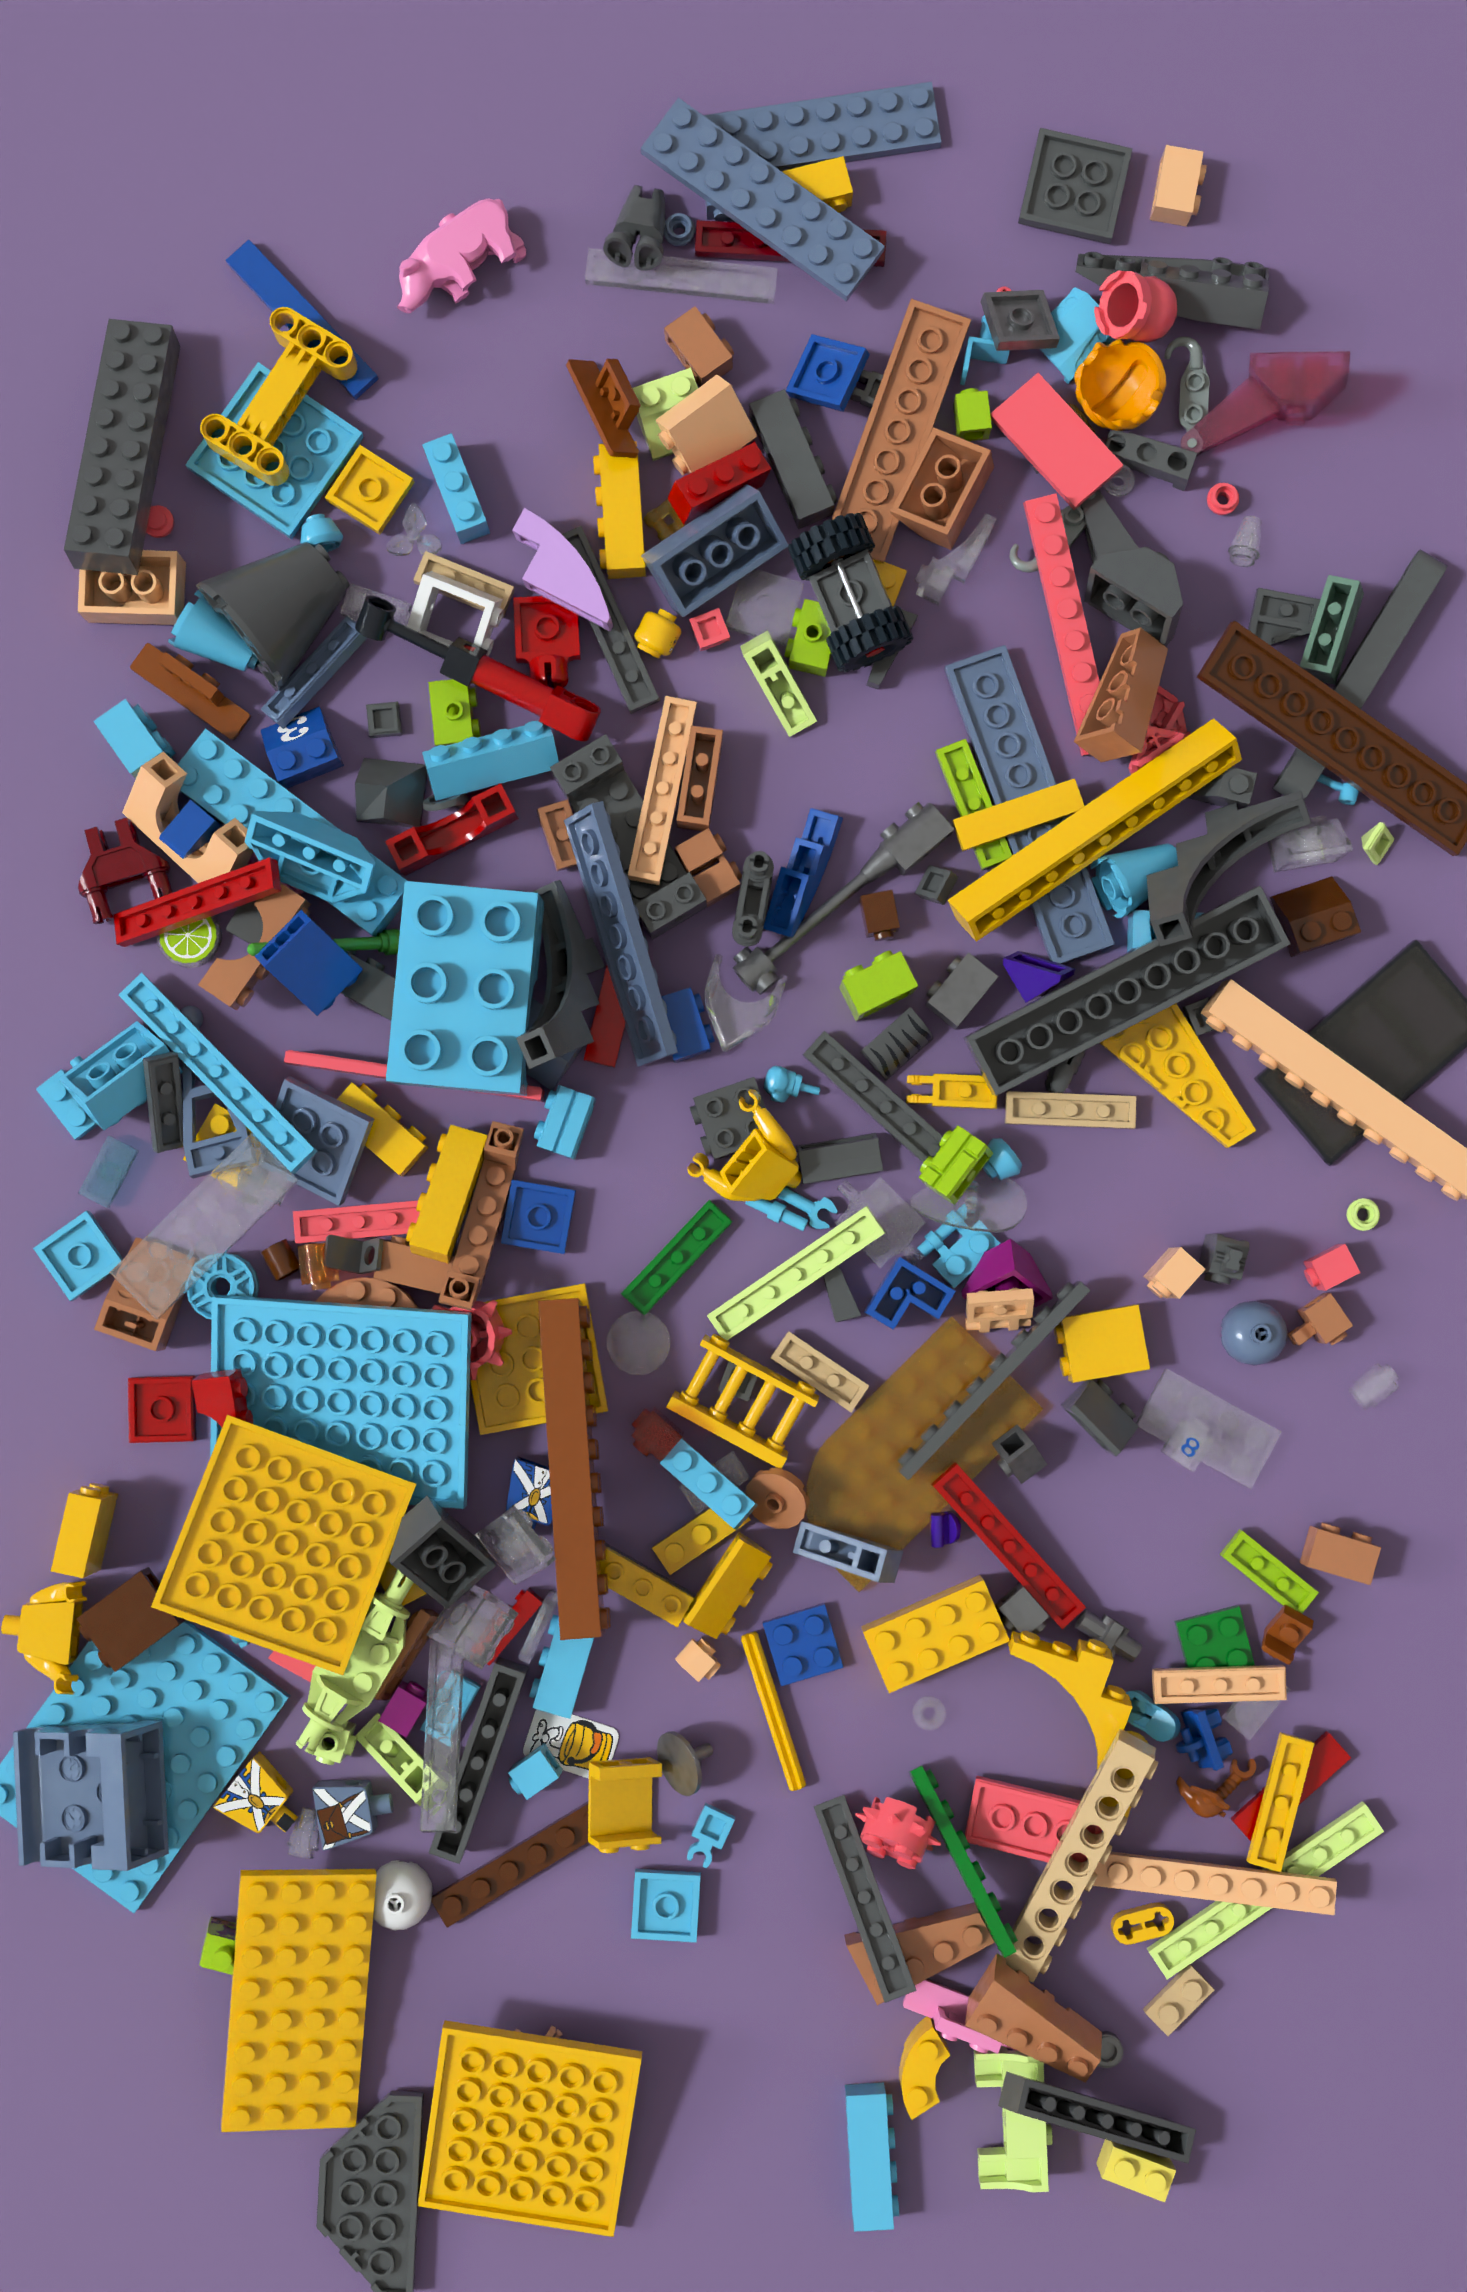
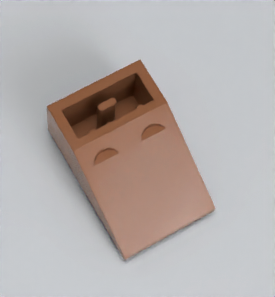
(128, 1320)

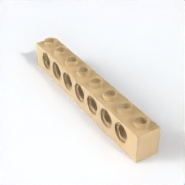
(1126, 1753)

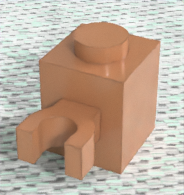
(1321, 1319)

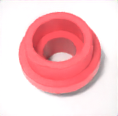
(1226, 490)

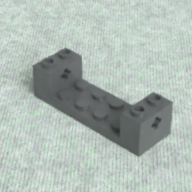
(599, 775)

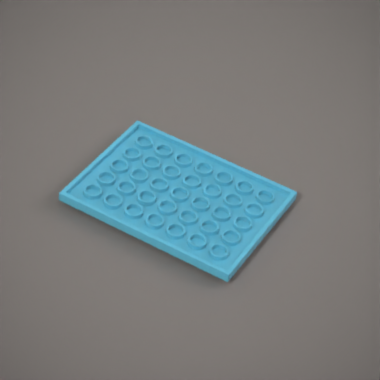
(356, 1383)
(210, 1719)

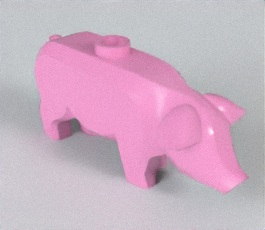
(454, 250)

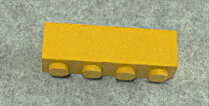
(621, 515)
(448, 1194)

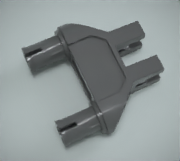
(753, 899)

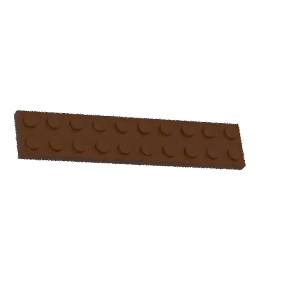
(1339, 736)

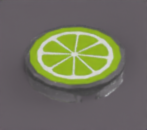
(192, 944)

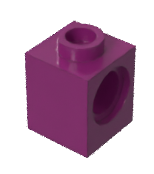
(404, 1707)

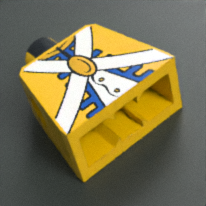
(258, 1797)

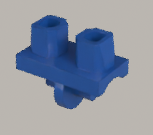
(1199, 1739)

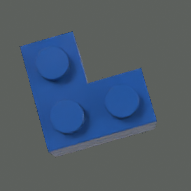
(904, 1286)

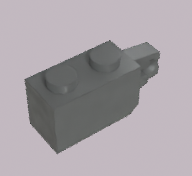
(1223, 1258)

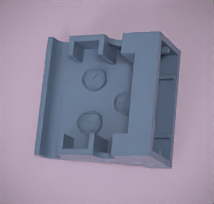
(91, 1795)

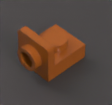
(1285, 1634)

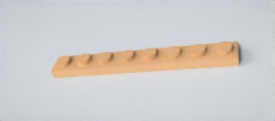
(1218, 1882)

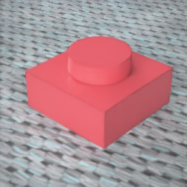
(709, 629)

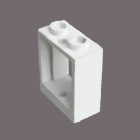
(426, 598)

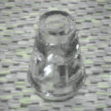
(1246, 543)
(305, 1835)

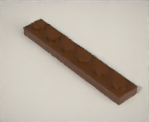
(512, 1866)

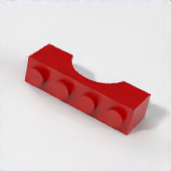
(433, 841)
(222, 1395)

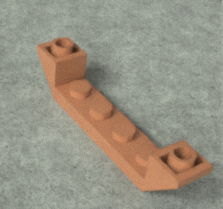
(484, 1217)

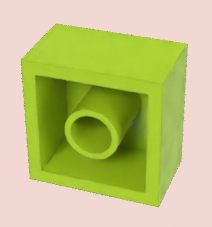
(877, 985)

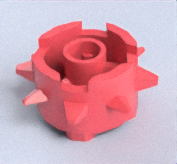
(487, 1334)
(897, 1832)

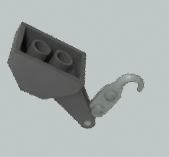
(1124, 581)

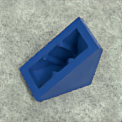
(189, 830)

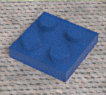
(827, 372)
(538, 1216)
(802, 1644)

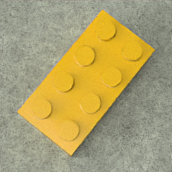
(935, 1633)

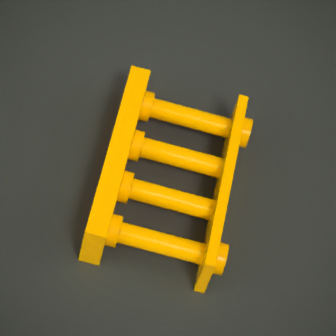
(744, 1432)

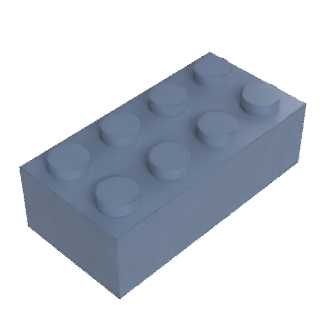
(715, 550)

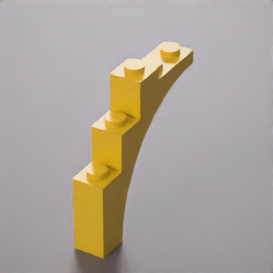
(1084, 1677)

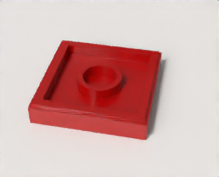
(161, 1409)

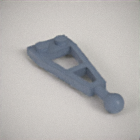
(206, 1154)

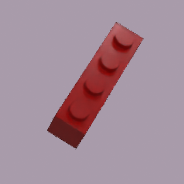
(526, 1606)

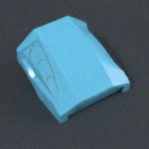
(1077, 333)

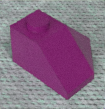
(1008, 1268)

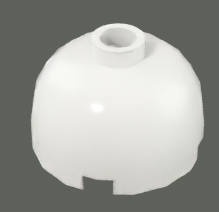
(413, 1893)

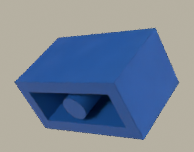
(685, 1021)

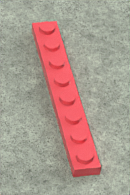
(1063, 604)

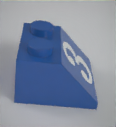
(301, 748)

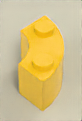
(919, 2065)

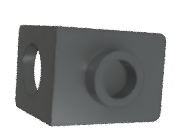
(352, 1254)

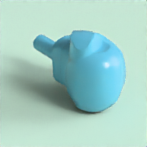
(785, 1083)

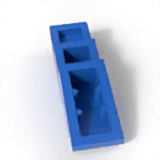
(803, 874)

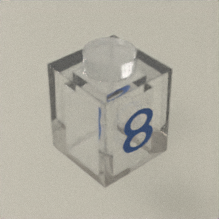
(1188, 1444)

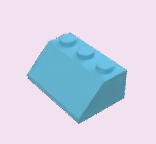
(113, 1076)

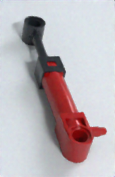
(471, 665)

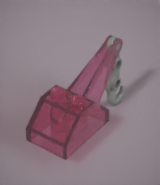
(1278, 386)

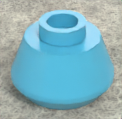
(321, 531)
(1003, 1162)

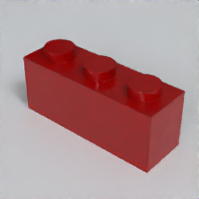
(718, 480)

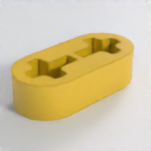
(1140, 1915)

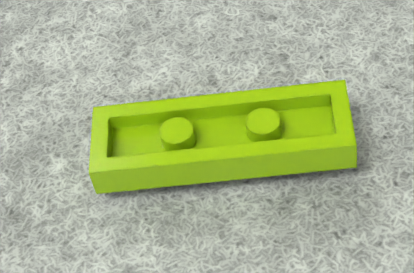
(1268, 1572)

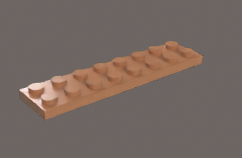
(902, 417)

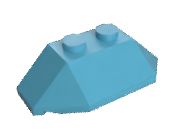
(311, 854)

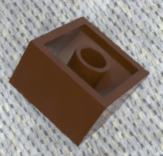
(1315, 915)

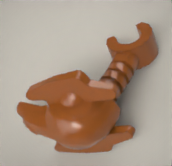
(1209, 1802)

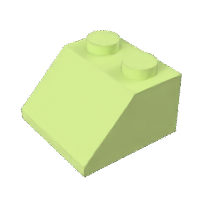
(658, 398)

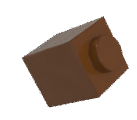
(879, 915)

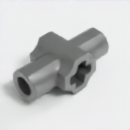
(1109, 1632)

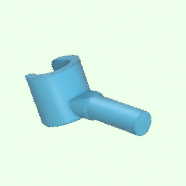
(1348, 793)

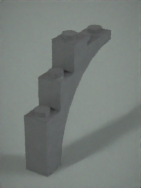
(1202, 860)
(568, 989)

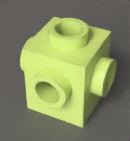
(344, 1745)

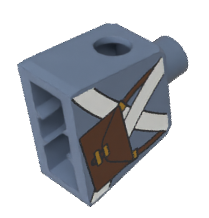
(347, 1810)

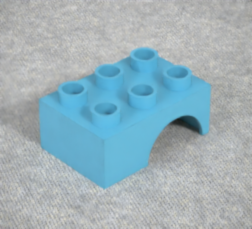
(464, 987)

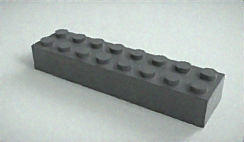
(122, 447)

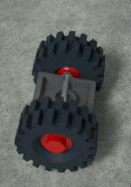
(850, 592)

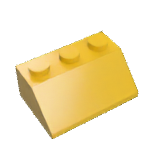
(728, 1587)

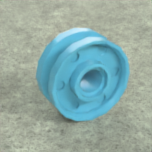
(236, 1270)

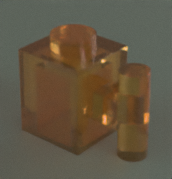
(312, 1268)

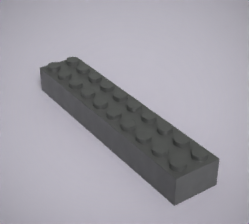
(1125, 992)

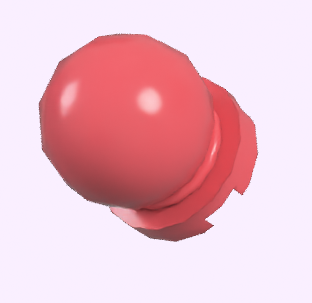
(1135, 307)

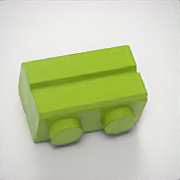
(955, 1164)

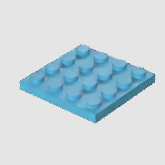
(312, 444)

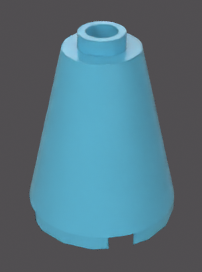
(211, 636)
(1123, 879)

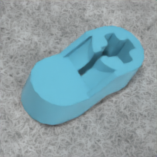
(1162, 1724)

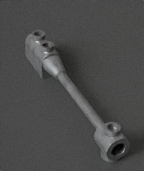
(901, 848)

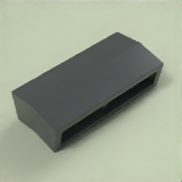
(839, 1158)

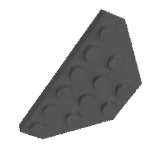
(373, 2192)

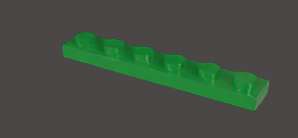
(970, 1872)

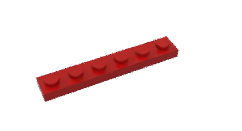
(197, 902)
(1008, 1545)

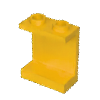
(622, 1804)

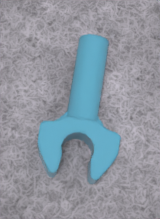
(809, 1207)

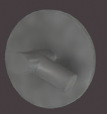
(681, 1762)

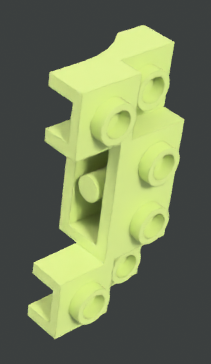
(1023, 2159)

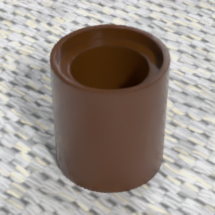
(281, 1259)

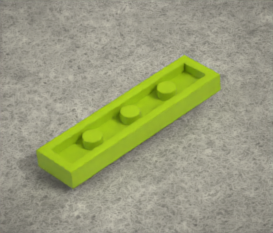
(970, 796)

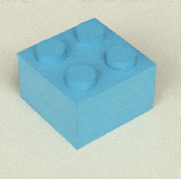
(132, 735)

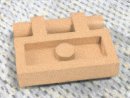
(999, 1309)

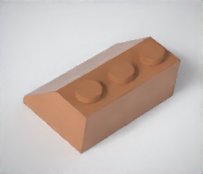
(943, 487)

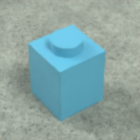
(534, 1772)

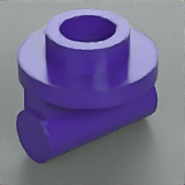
(944, 1529)

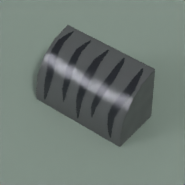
(897, 1044)

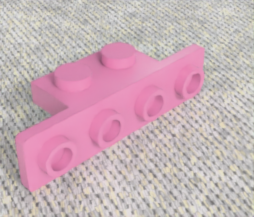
(948, 2012)

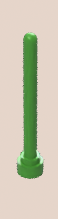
(384, 942)

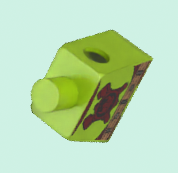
(219, 1946)

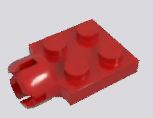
(546, 638)

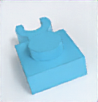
(711, 1831)

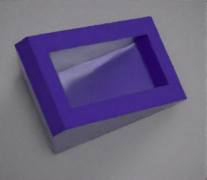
(1034, 974)

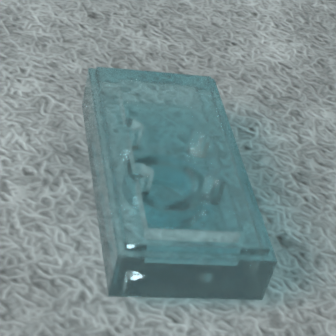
(108, 1171)

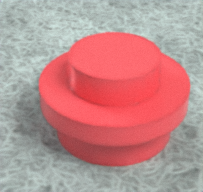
(159, 522)

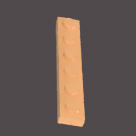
(662, 791)

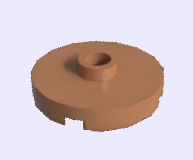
(779, 1498)

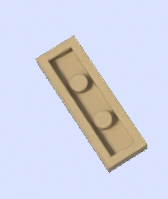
(466, 576)
(819, 1371)

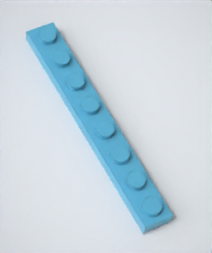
(218, 1073)

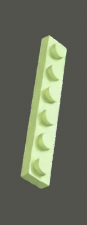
(796, 1273)

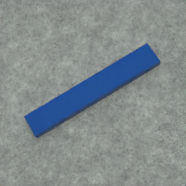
(278, 292)

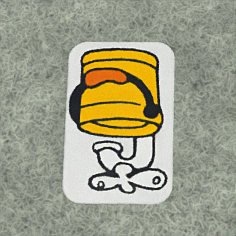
(572, 1740)

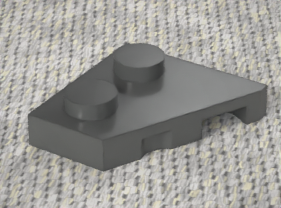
(1281, 615)

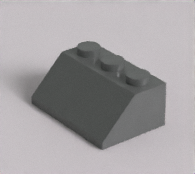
(439, 1553)

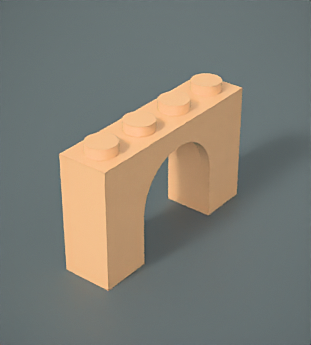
(154, 806)

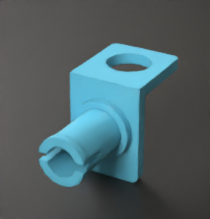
(982, 349)

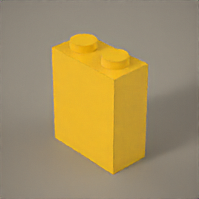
(1102, 1343)
(84, 1531)

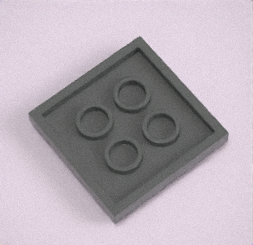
(1075, 185)

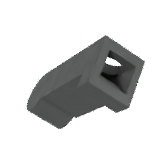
(1152, 457)

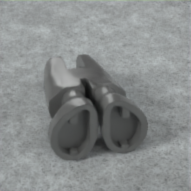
(642, 218)

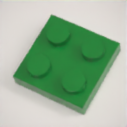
(1215, 1639)

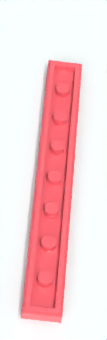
(373, 1070)

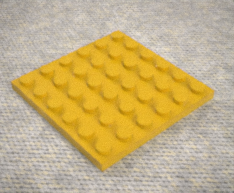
(284, 1545)
(529, 2128)

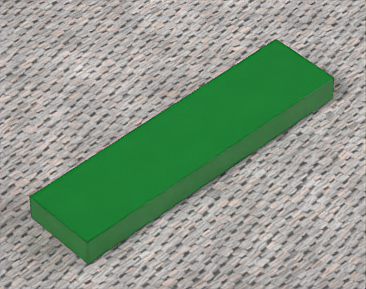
(676, 1257)

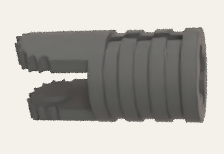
(1062, 1073)

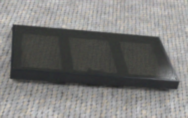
(1392, 1030)

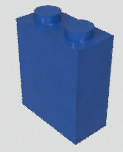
(309, 963)

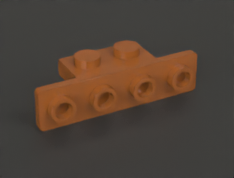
(609, 403)
(190, 690)

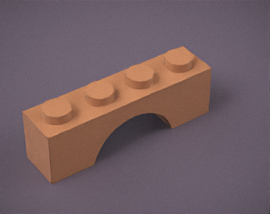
(234, 979)

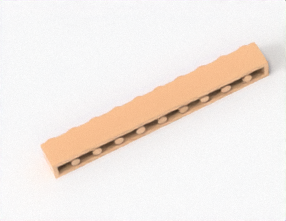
(1340, 1086)

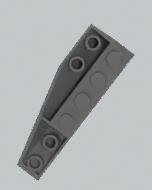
(1203, 287)

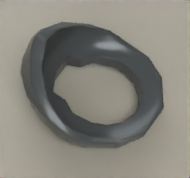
(458, 801)

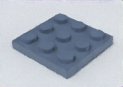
(333, 1130)

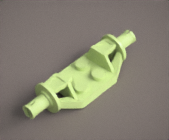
(366, 1670)

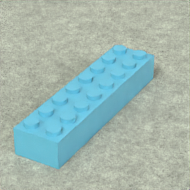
(235, 788)

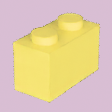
(1136, 2169)

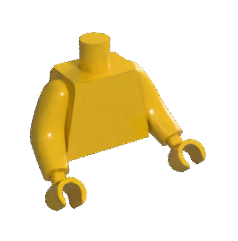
(759, 1166)
(50, 1631)

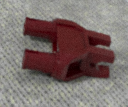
(117, 867)

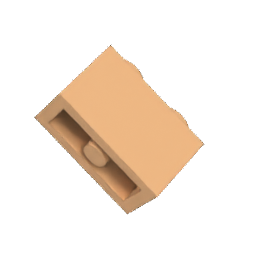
(1177, 186)
(1173, 1273)

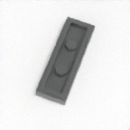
(164, 1101)

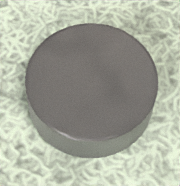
(1110, 2050)

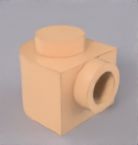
(698, 1659)

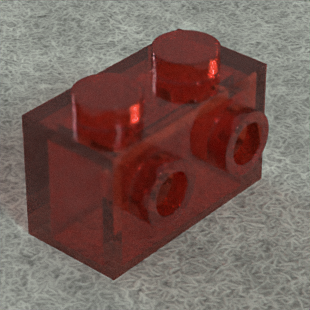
(655, 1434)

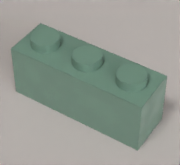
(1332, 628)

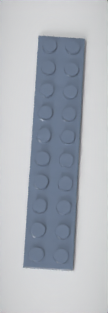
(1016, 766)

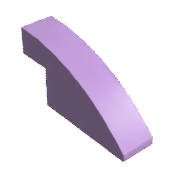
(560, 571)

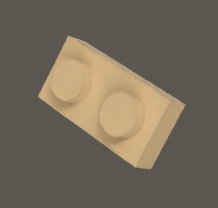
(1178, 1999)

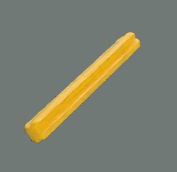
(773, 1711)

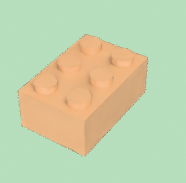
(146, 598)

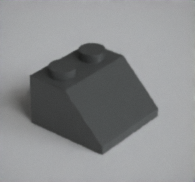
(1100, 1416)

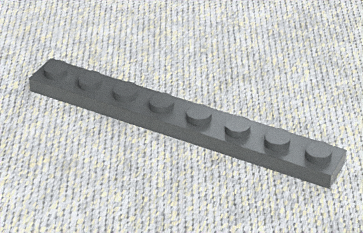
(1000, 1368)

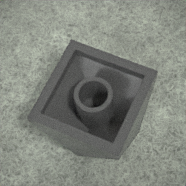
(390, 792)

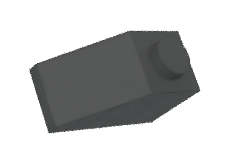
(1228, 788)

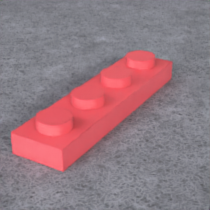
(354, 1221)

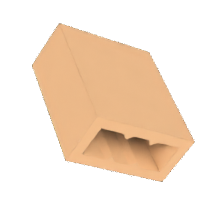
(705, 426)

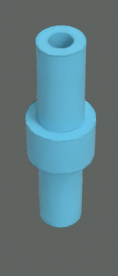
(778, 1212)

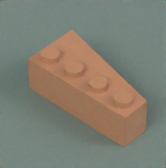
(1124, 698)
(928, 1944)
(1032, 2022)

